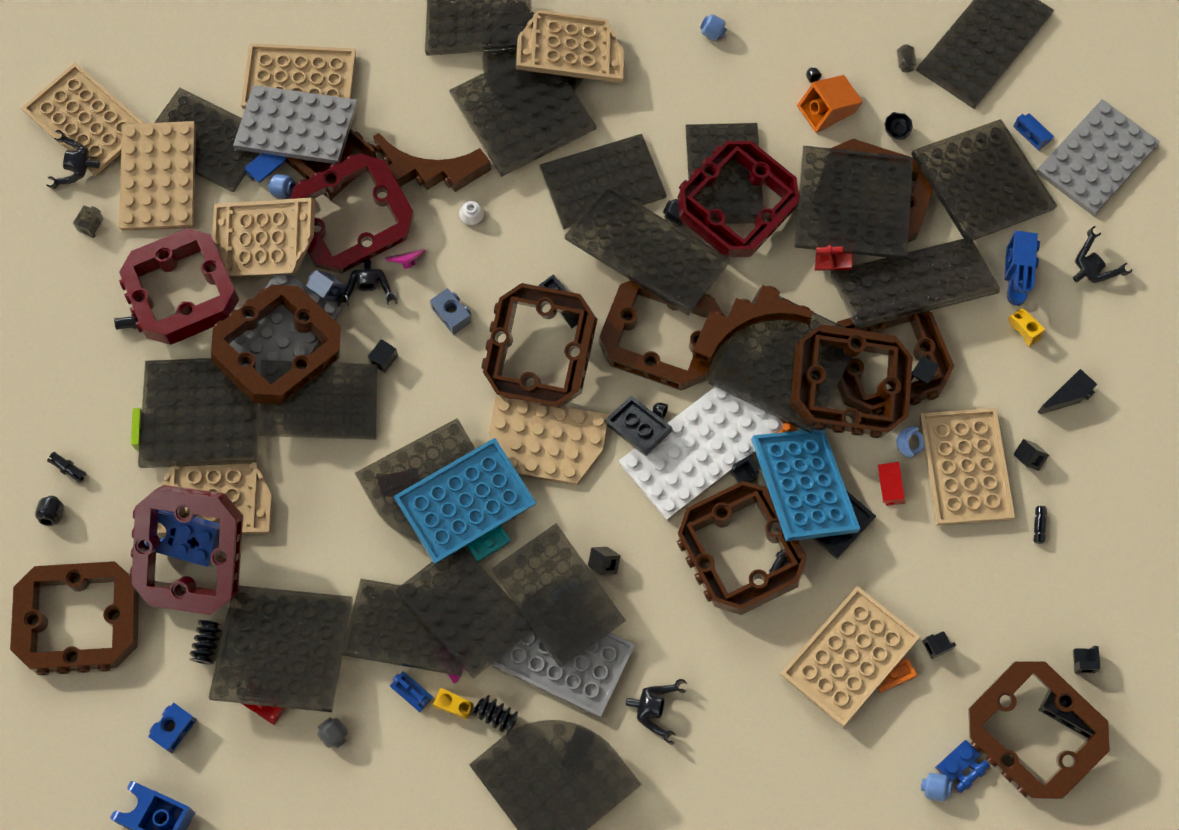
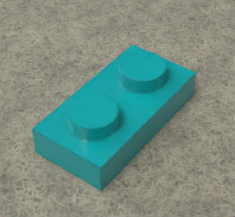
(489, 544)

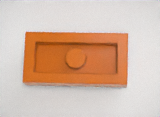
(901, 673)

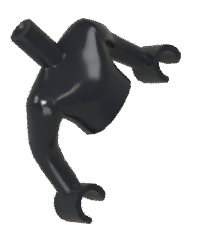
(75, 161)
(1093, 264)
(367, 281)
(652, 707)

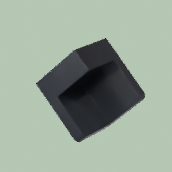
(383, 355)
(924, 370)
(1031, 454)
(745, 470)
(604, 560)
(938, 644)
(1086, 660)

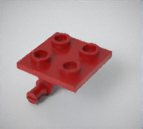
(832, 258)

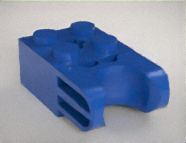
(1021, 265)
(180, 538)
(152, 809)

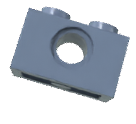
(325, 285)
(453, 321)

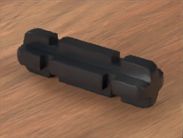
(1040, 524)

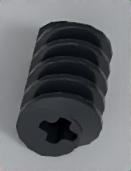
(205, 642)
(495, 714)

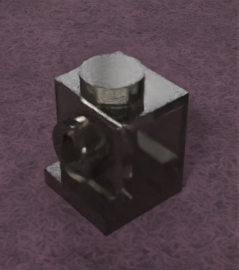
(88, 220)

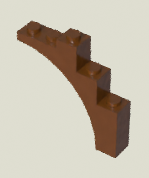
(429, 172)
(744, 314)

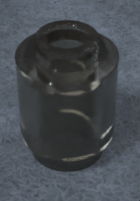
(906, 58)

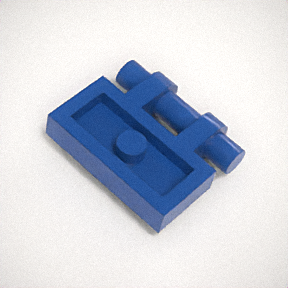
(958, 761)

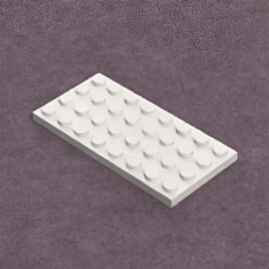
(698, 450)

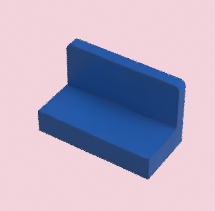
(1033, 130)
(263, 166)

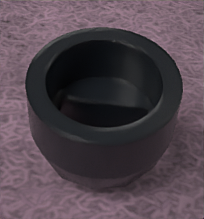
(813, 74)
(660, 409)

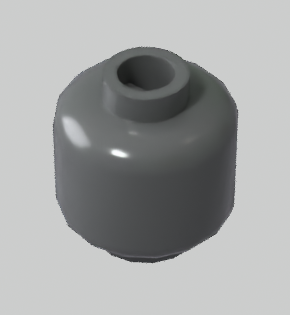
(332, 733)

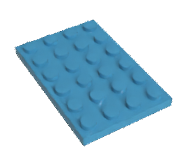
(805, 484)
(464, 500)

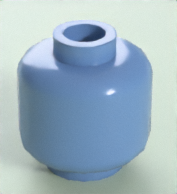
(713, 27)
(281, 186)
(937, 787)

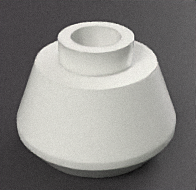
(471, 213)

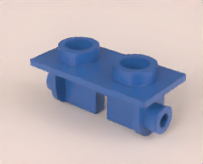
(411, 691)

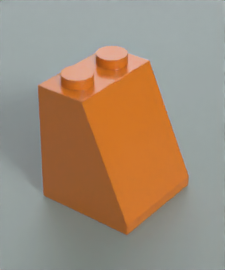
(829, 102)

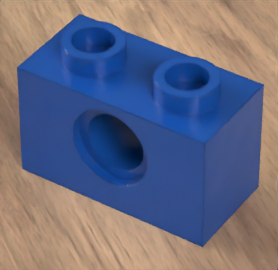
(183, 724)

